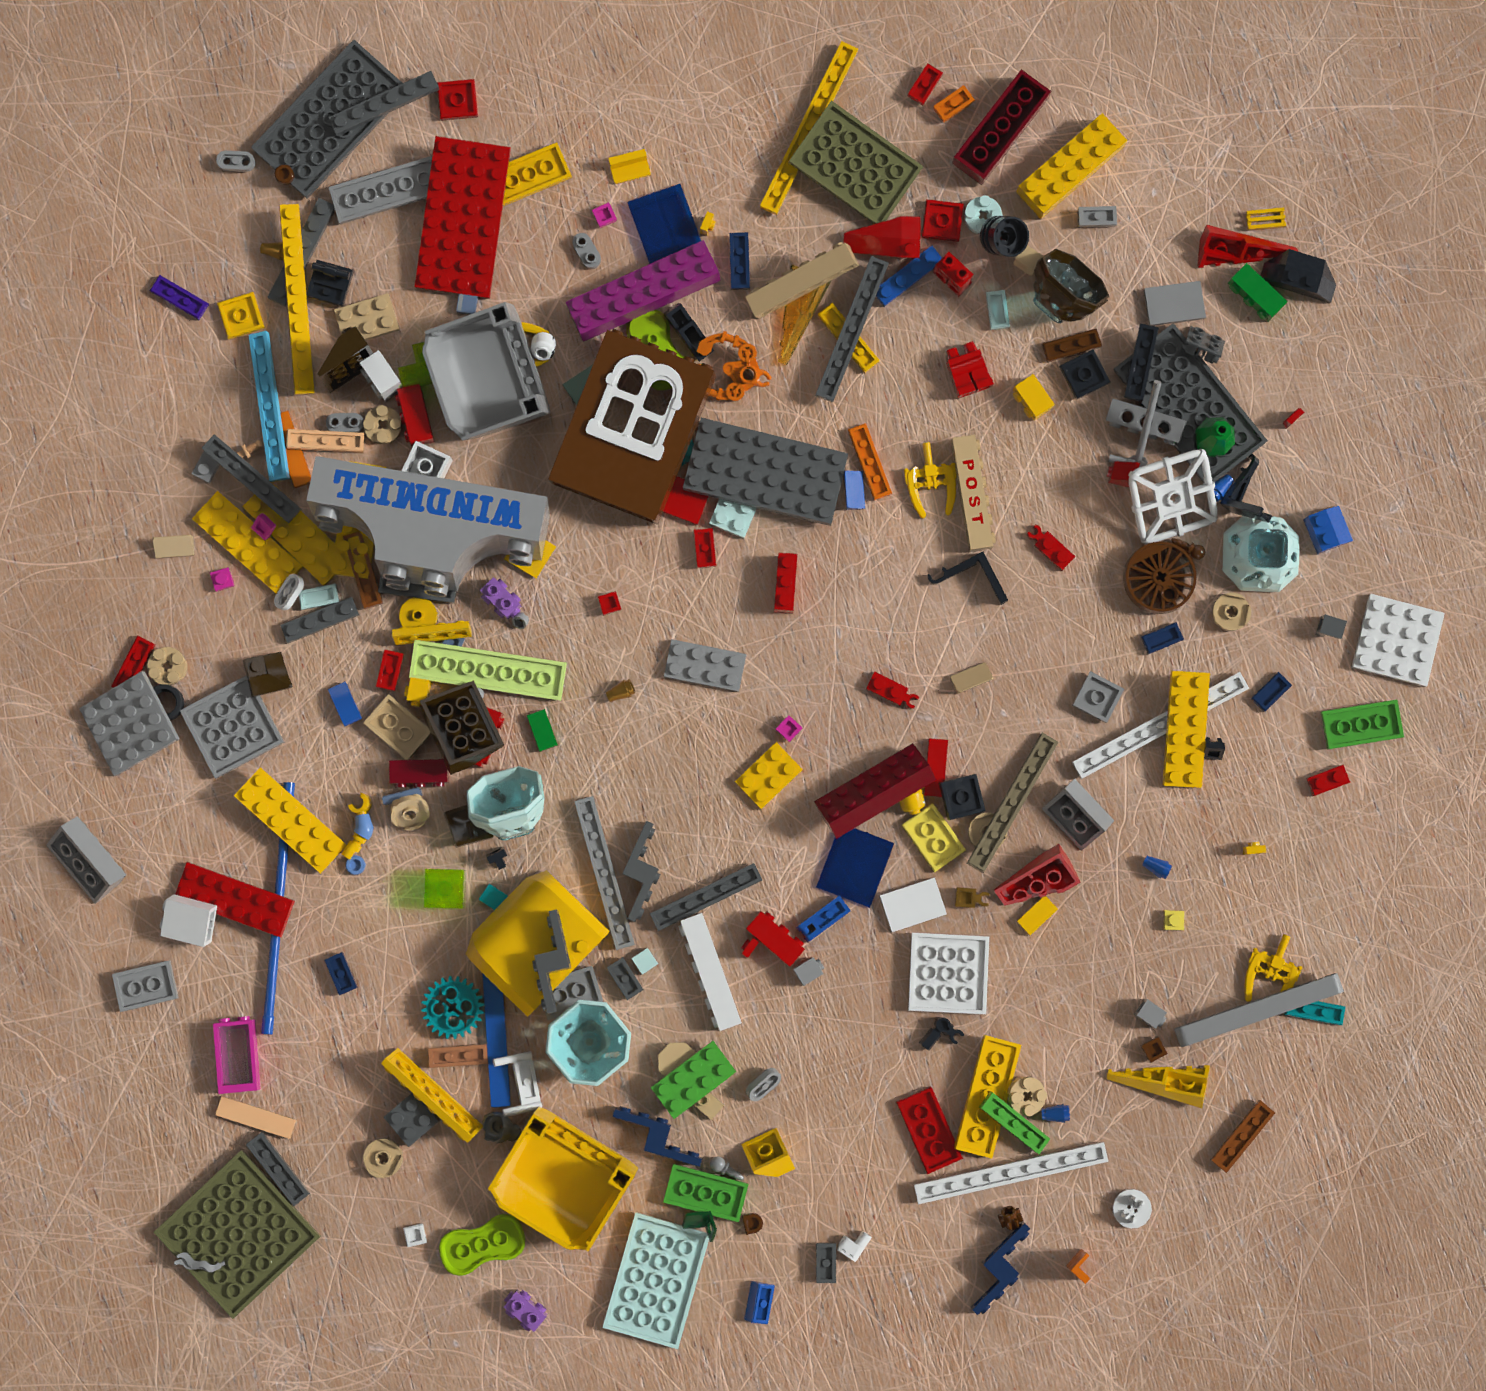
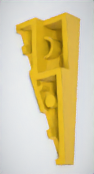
(1181, 1085)

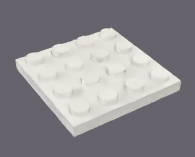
(1398, 640)
(948, 973)

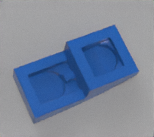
(345, 703)

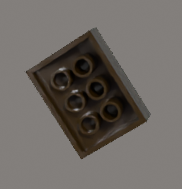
(344, 359)
(461, 726)

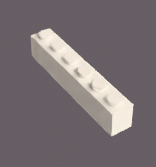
(710, 971)

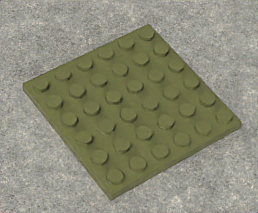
(246, 1225)

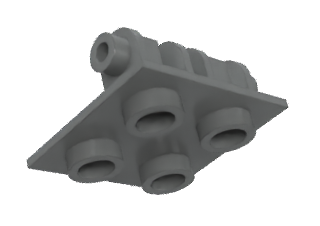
(1211, 343)

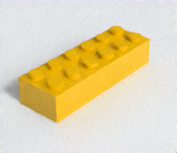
(1071, 166)

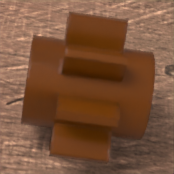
(1010, 1217)

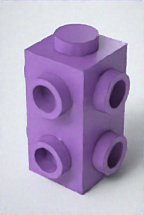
(505, 603)
(521, 1307)

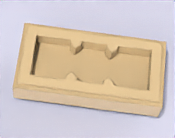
(709, 1105)

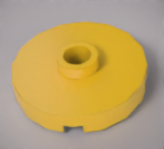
(411, 607)

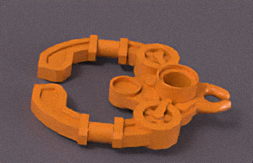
(735, 370)

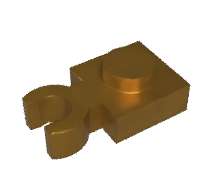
(967, 898)

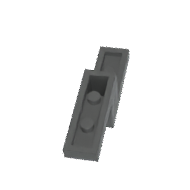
(641, 871)
(551, 962)

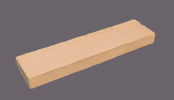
(325, 440)
(255, 1117)

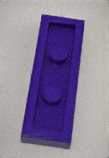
(179, 297)

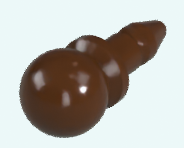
(1196, 551)

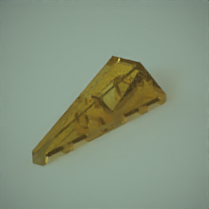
(796, 319)

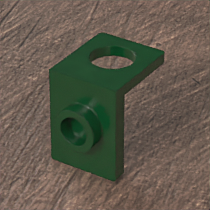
(700, 1220)

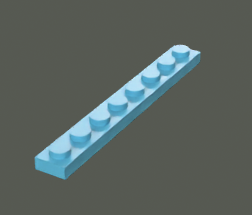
(269, 406)

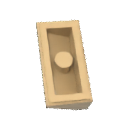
(173, 546)
(971, 678)

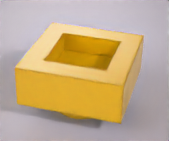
(708, 224)
(1254, 848)

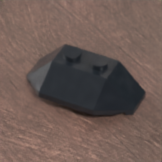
(1300, 275)

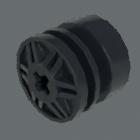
(1004, 236)

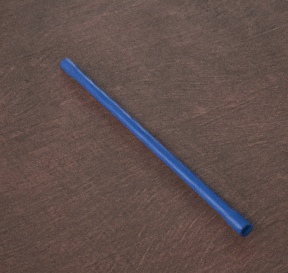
(268, 1017)

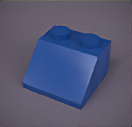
(1327, 529)

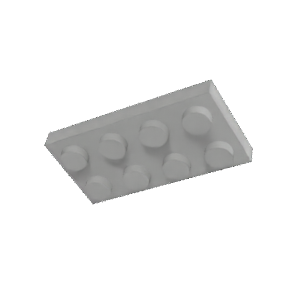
(705, 665)

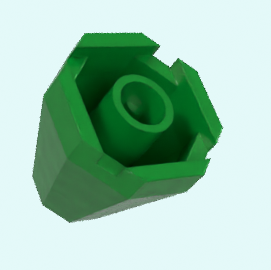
(1215, 436)

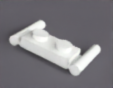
(525, 1082)

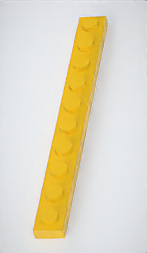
(825, 93)
(296, 299)

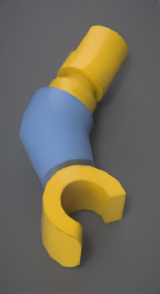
(363, 827)

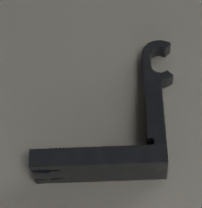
(1233, 498)
(981, 558)

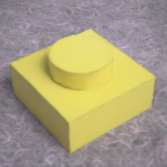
(1173, 920)

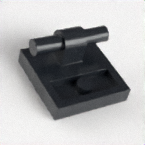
(329, 283)

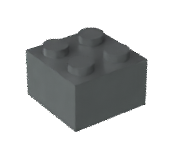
(411, 1119)

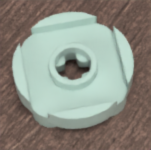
(977, 205)

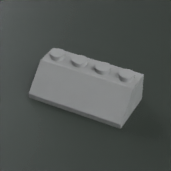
(86, 859)

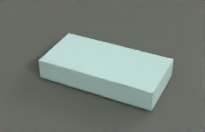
(997, 310)
(318, 596)

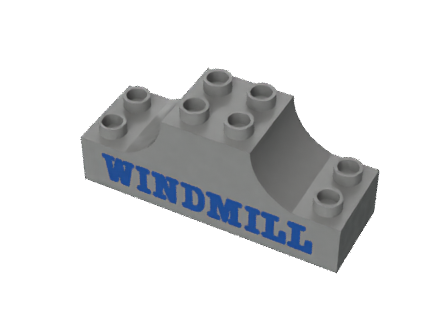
(427, 525)

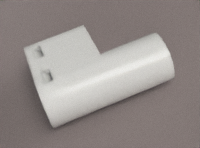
(853, 1249)

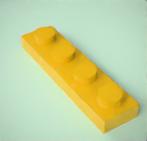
(429, 633)

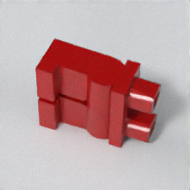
(954, 272)
(967, 368)

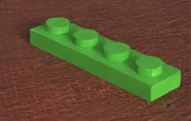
(1014, 1122)

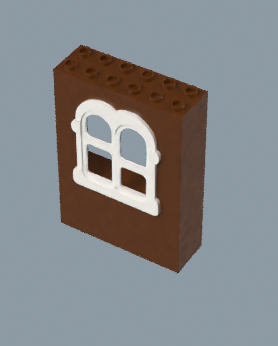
(614, 464)

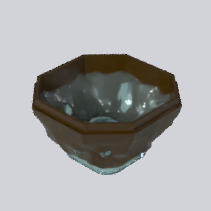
(1067, 287)

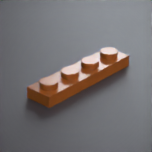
(368, 587)
(1242, 1136)

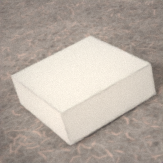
(415, 1235)

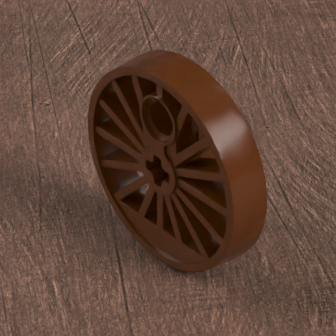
(1154, 570)

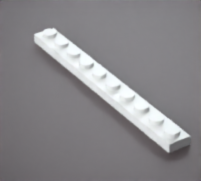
(1151, 730)
(1011, 1172)

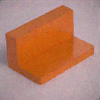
(1076, 1262)

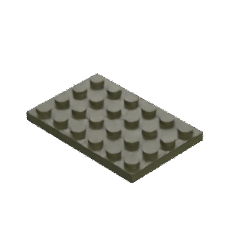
(855, 164)

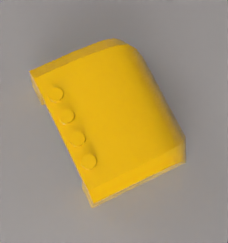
(519, 930)
(561, 1181)

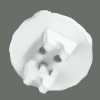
(1136, 1200)

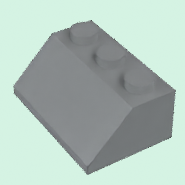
(1078, 814)

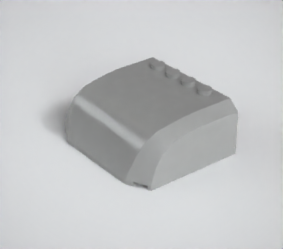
(484, 372)

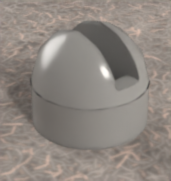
(517, 623)

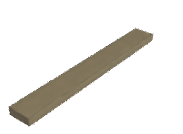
(1012, 802)

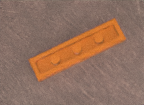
(296, 460)
(869, 461)

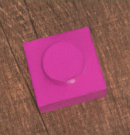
(604, 215)
(263, 526)
(222, 579)
(789, 728)

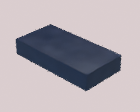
(1162, 638)
(1271, 691)

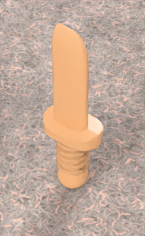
(249, 449)

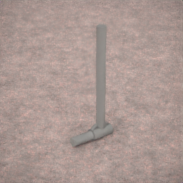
(1145, 430)

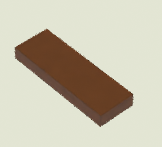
(1071, 345)

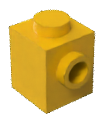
(417, 690)

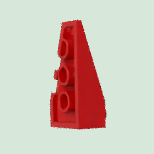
(887, 238)
(1042, 876)

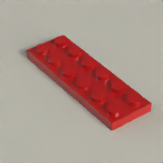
(236, 899)

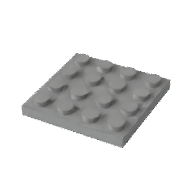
(129, 723)
(231, 727)

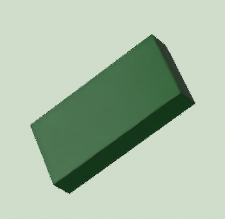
(542, 730)

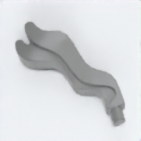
(189, 1263)

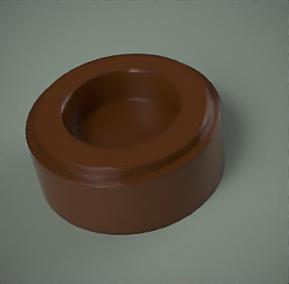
(284, 174)

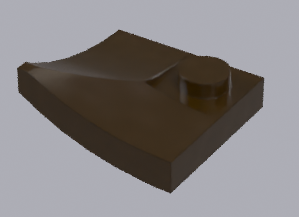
(266, 674)
(463, 829)

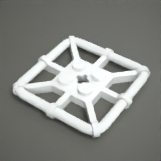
(1164, 490)

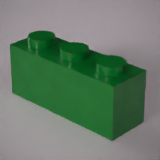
(1257, 292)

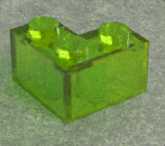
(417, 372)

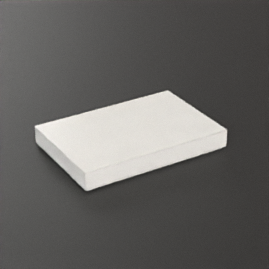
(913, 905)

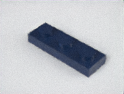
(739, 261)

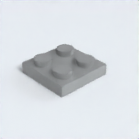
(1098, 697)

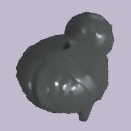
(495, 1133)

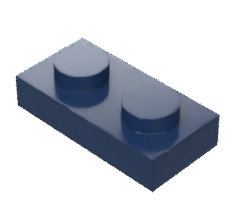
(341, 973)

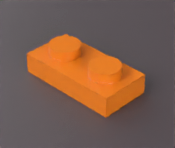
(953, 104)

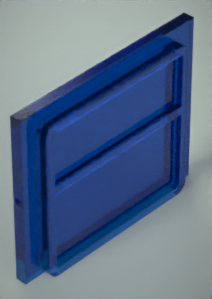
(664, 222)
(855, 866)

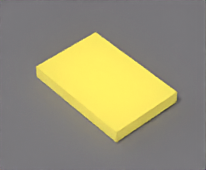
(933, 837)

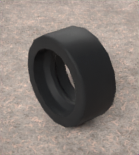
(178, 696)

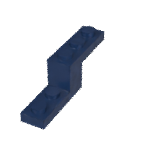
(657, 1136)
(1000, 1268)

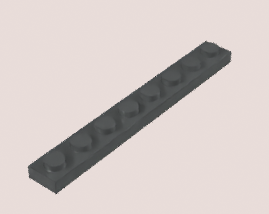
(852, 329)

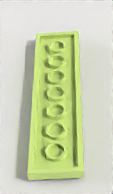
(488, 669)

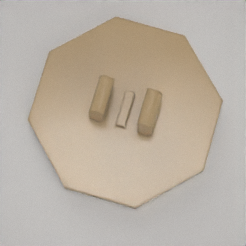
(673, 1056)

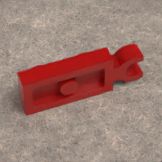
(1051, 548)
(890, 690)

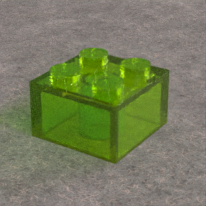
(445, 888)

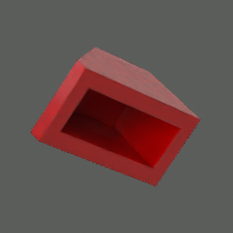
(1119, 472)

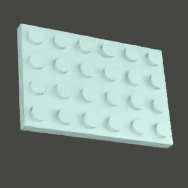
(656, 1280)

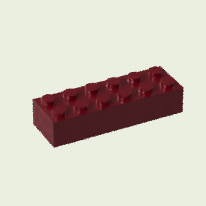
(1001, 127)
(875, 790)

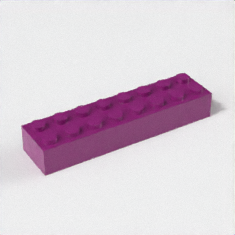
(643, 291)

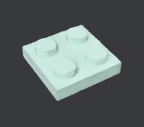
(732, 517)

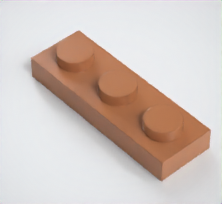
(458, 1056)

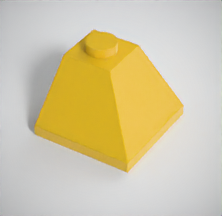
(768, 1154)

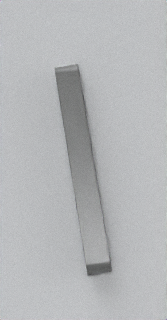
(1259, 1010)

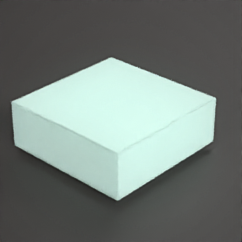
(644, 961)

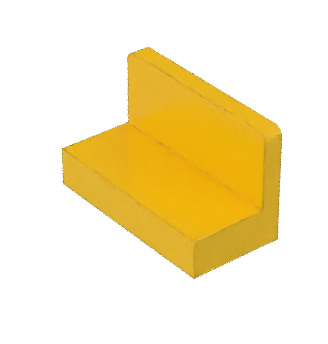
(629, 166)

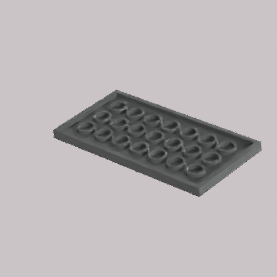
(304, 133)
(1193, 394)
(765, 471)

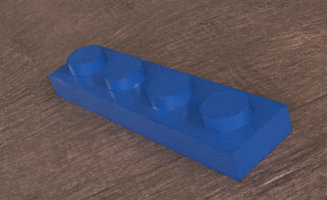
(908, 276)

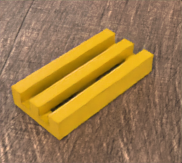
(1281, 217)

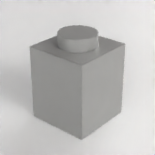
(809, 970)
(1151, 1014)

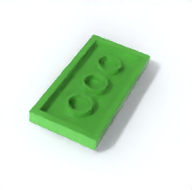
(1362, 724)
(693, 1079)
(705, 1192)

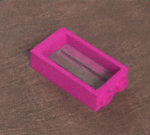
(236, 1055)

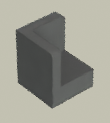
(1331, 627)

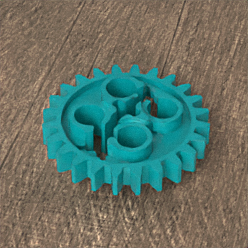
(441, 1021)

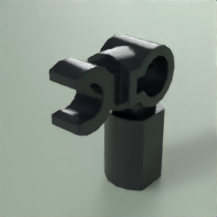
(941, 1025)

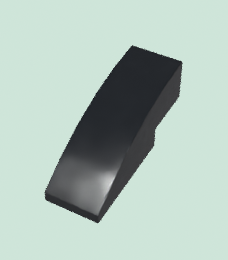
(686, 329)

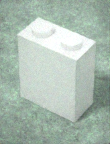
(188, 920)

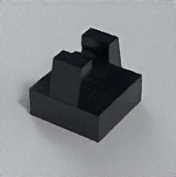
(1214, 750)
(497, 857)

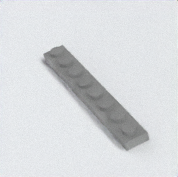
(604, 873)

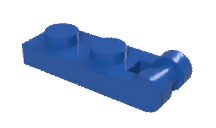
(824, 918)

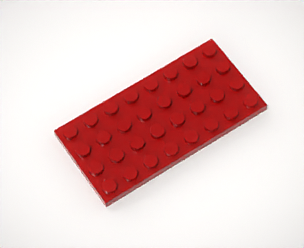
(462, 217)

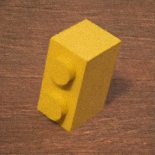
(1033, 397)

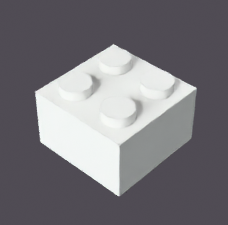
(377, 370)
(427, 461)

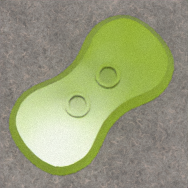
(653, 328)
(496, 1240)

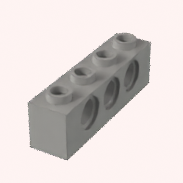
(1118, 408)

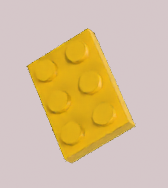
(768, 775)

